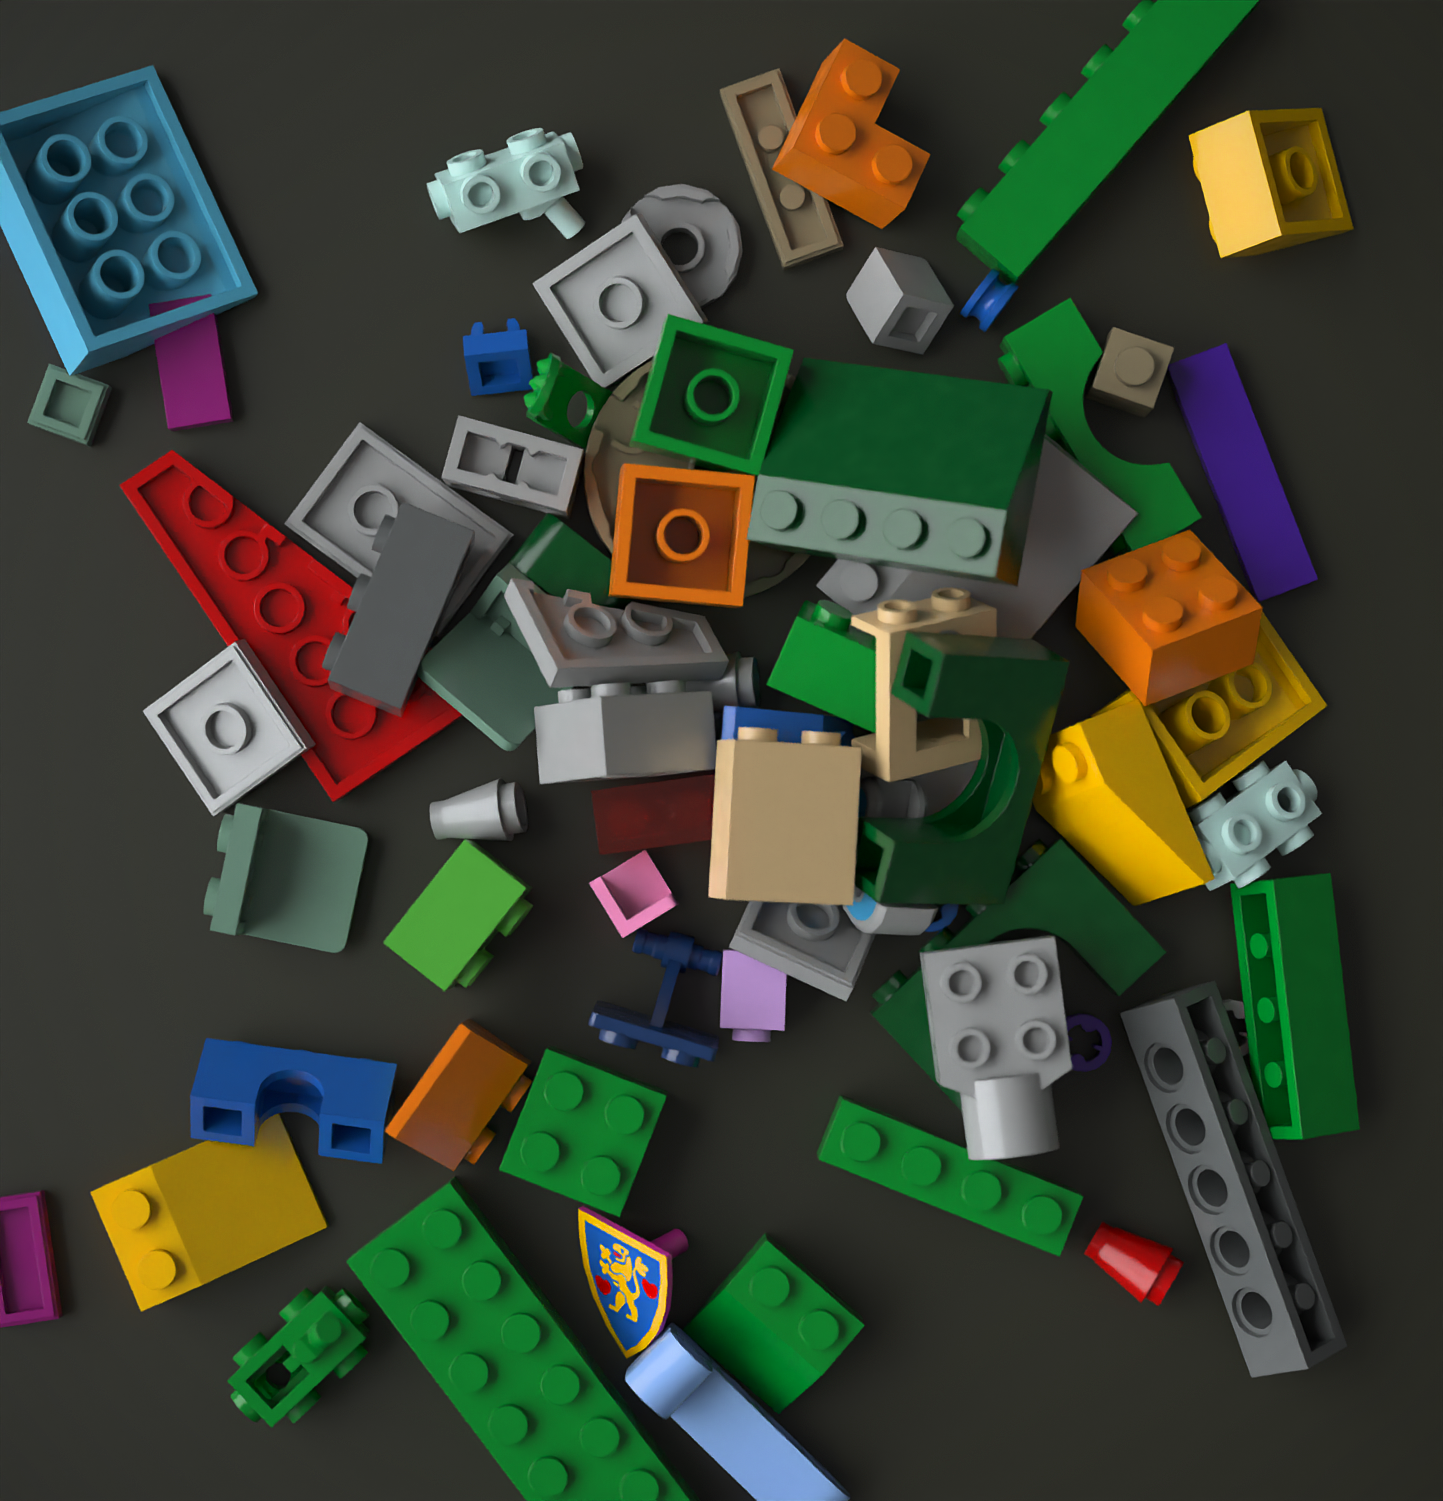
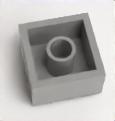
(625, 732)

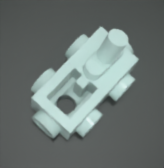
(522, 178)
(1263, 815)

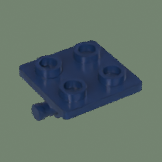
(679, 1042)

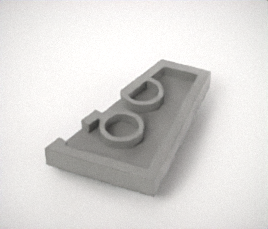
(605, 645)

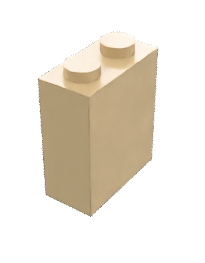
(785, 818)

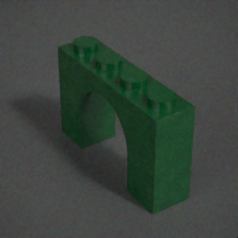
(974, 842)
(1047, 894)

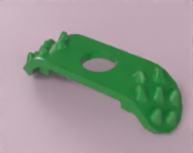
(552, 395)

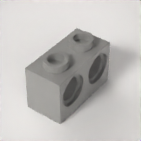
(513, 467)

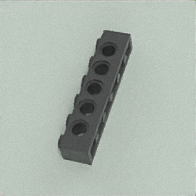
(1233, 1180)

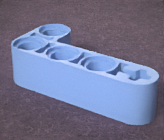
(689, 1386)

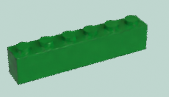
(1094, 129)

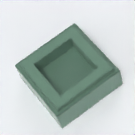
(69, 405)

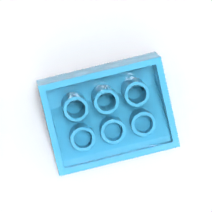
(113, 218)

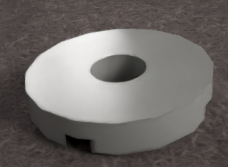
(709, 223)

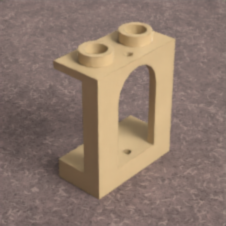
(900, 744)

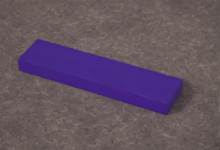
(1240, 473)

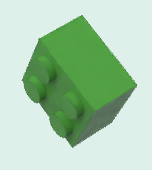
(459, 917)

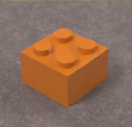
(681, 535)
(1168, 617)

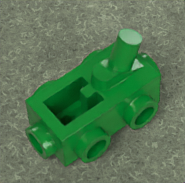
(319, 1338)

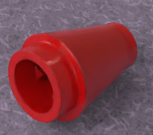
(1135, 1262)

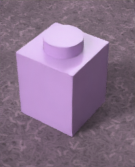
(751, 997)

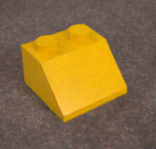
(1269, 181)

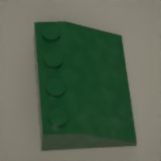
(903, 471)

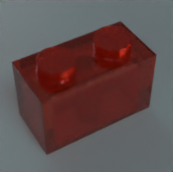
(654, 814)

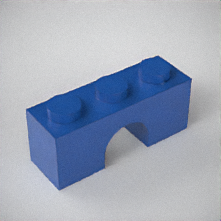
(248, 1083)

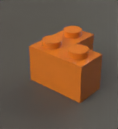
(840, 148)

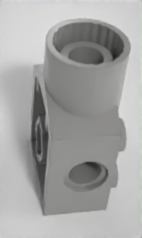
(999, 1040)

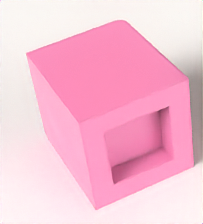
(633, 893)

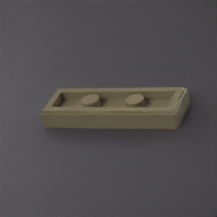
(795, 216)

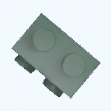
(489, 668)
(287, 878)

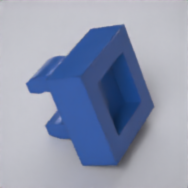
(498, 360)

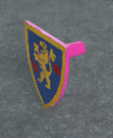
(629, 1278)

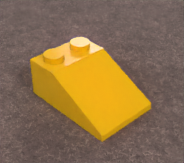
(1231, 720)
(1119, 805)
(208, 1212)

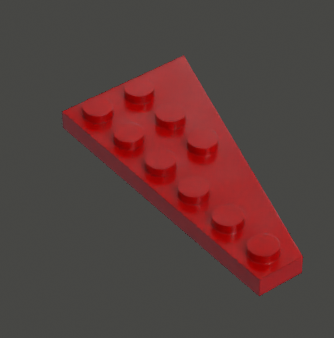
(287, 610)

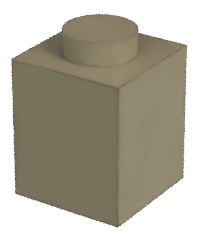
(1129, 372)

